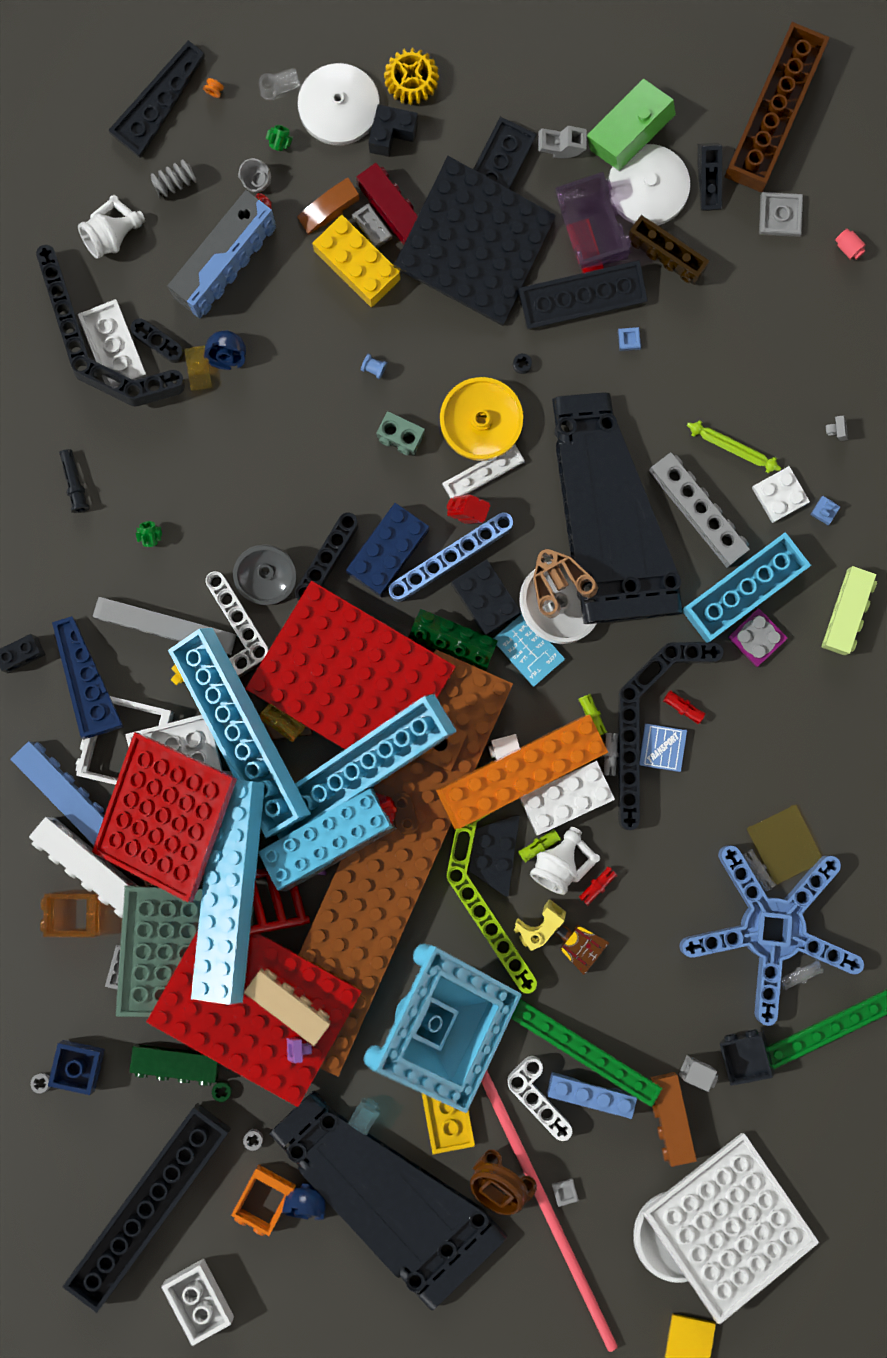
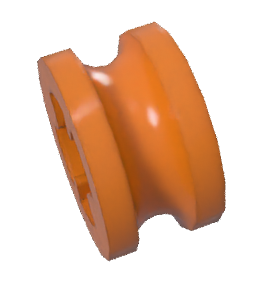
(213, 88)

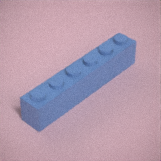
(60, 789)

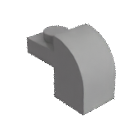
(563, 144)

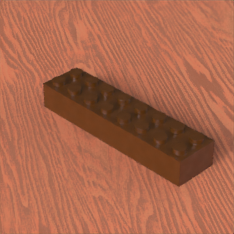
(776, 107)

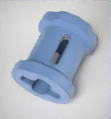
(373, 366)

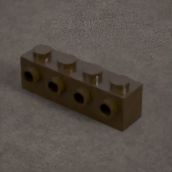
(668, 250)

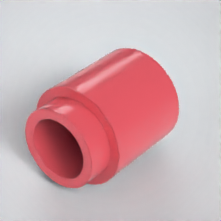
(850, 244)

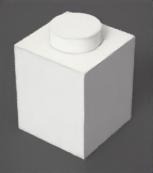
(503, 746)

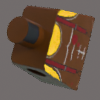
(581, 946)

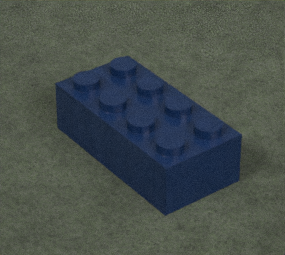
(387, 549)

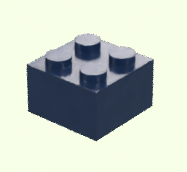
(76, 1067)

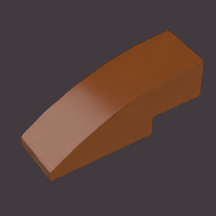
(328, 206)

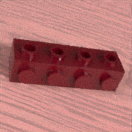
(387, 200)

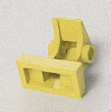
(553, 918)

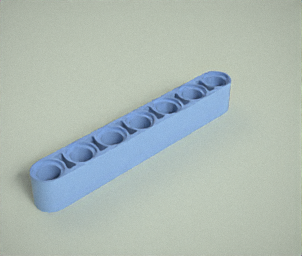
(456, 548)

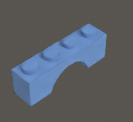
(591, 1096)

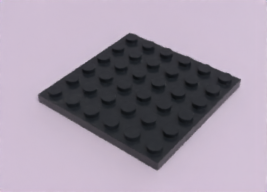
(474, 240)

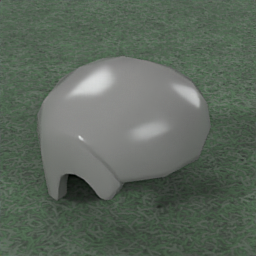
(254, 175)

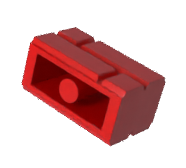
(468, 509)

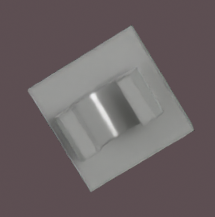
(838, 429)

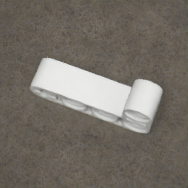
(542, 1102)

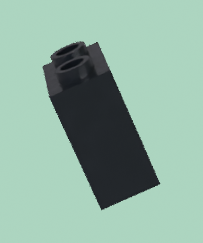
(747, 1057)

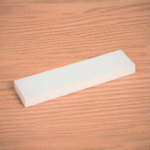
(483, 473)

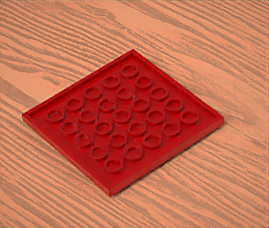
(164, 816)

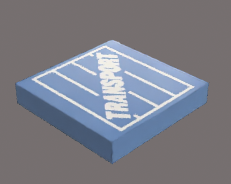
(662, 747)

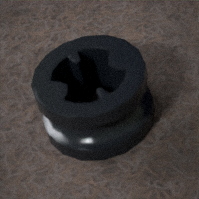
(525, 369)

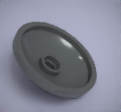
(262, 586)

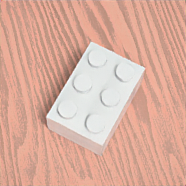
(197, 1302)

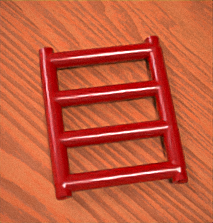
(282, 922)

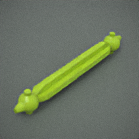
(734, 446)

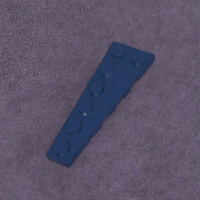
(88, 694)

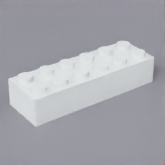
(80, 862)

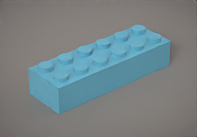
(746, 587)

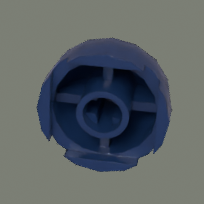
(225, 350)
(304, 1203)

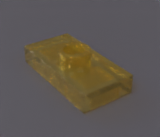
(198, 368)
(282, 722)

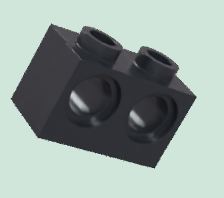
(20, 653)

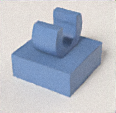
(825, 510)

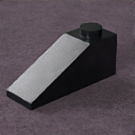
(710, 175)

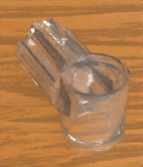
(281, 83)

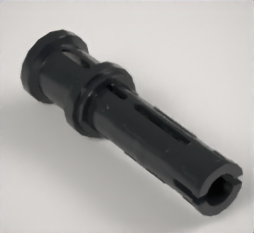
(75, 490)

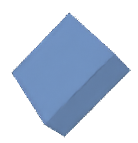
(629, 339)

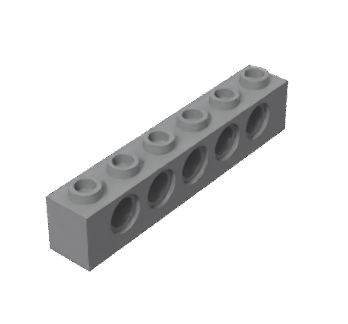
(699, 521)

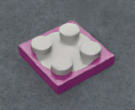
(757, 637)

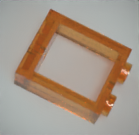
(92, 915)

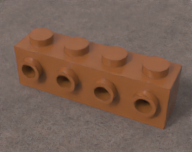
(673, 1121)

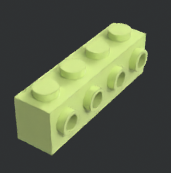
(849, 611)

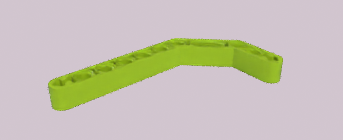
(488, 917)

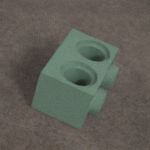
(403, 429)

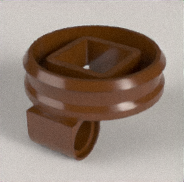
(518, 1189)

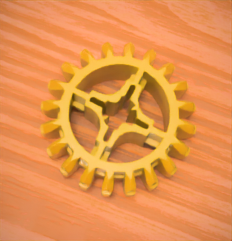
(403, 65)

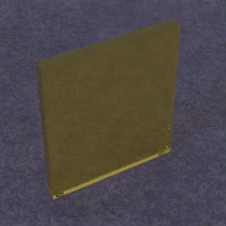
(784, 844)

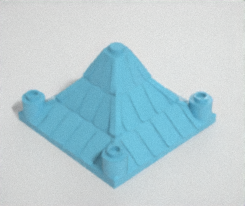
(445, 1029)

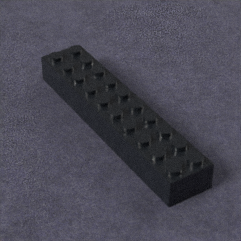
(146, 1208)

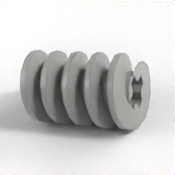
(173, 178)

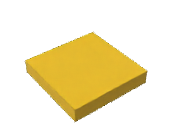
(689, 1337)

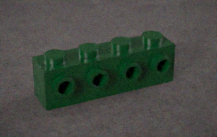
(452, 638)

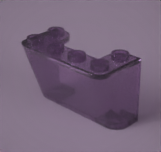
(592, 221)

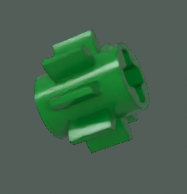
(279, 137)
(148, 534)

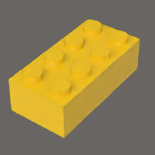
(356, 261)

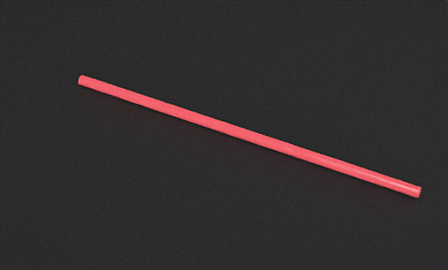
(549, 1214)

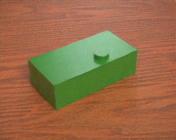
(631, 124)

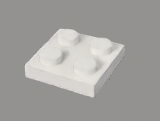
(780, 494)

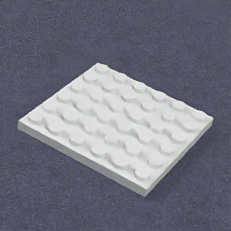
(730, 1227)

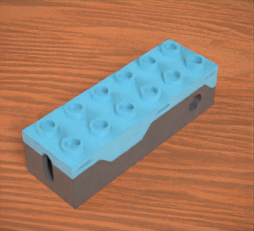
(329, 839)

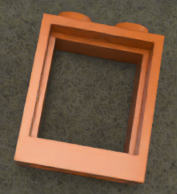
(272, 1180)

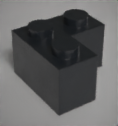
(391, 124)

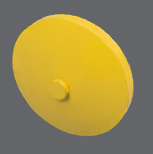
(481, 418)

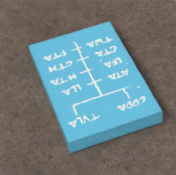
(528, 651)

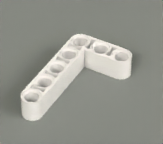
(239, 627)

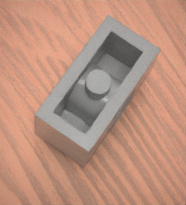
(698, 1073)

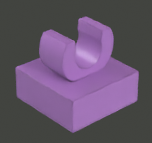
(296, 1049)

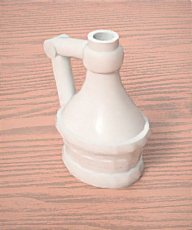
(104, 233)
(556, 866)

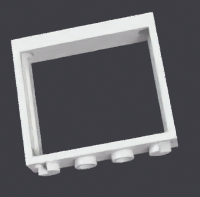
(87, 745)

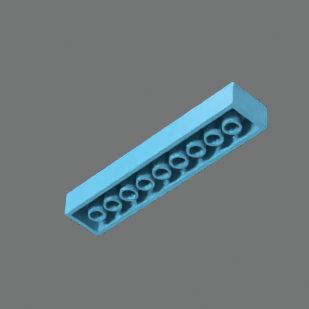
(238, 727)
(374, 758)
(229, 899)

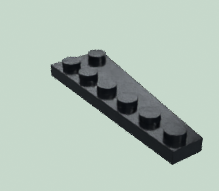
(149, 110)

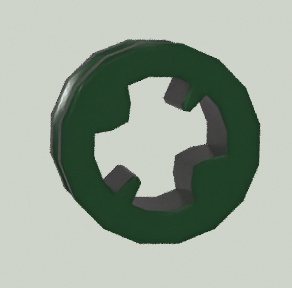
(224, 1097)

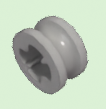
(33, 1084)
(251, 1133)

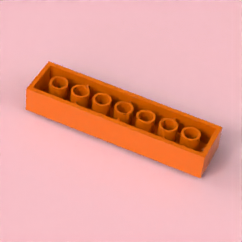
(521, 771)

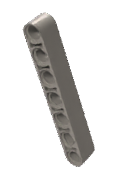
(154, 622)

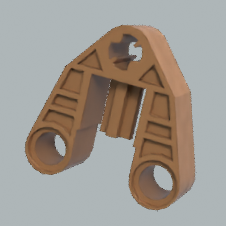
(544, 590)

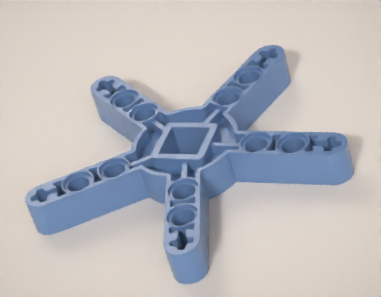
(794, 929)

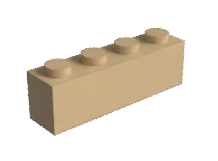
(287, 1006)

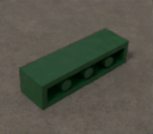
(173, 1063)

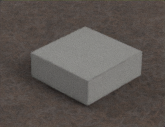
(565, 1192)

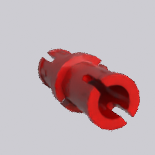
(684, 707)
(598, 886)

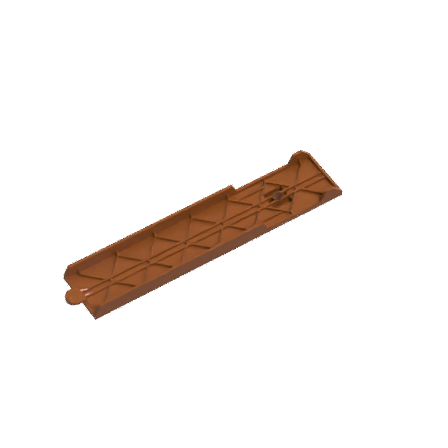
(382, 881)

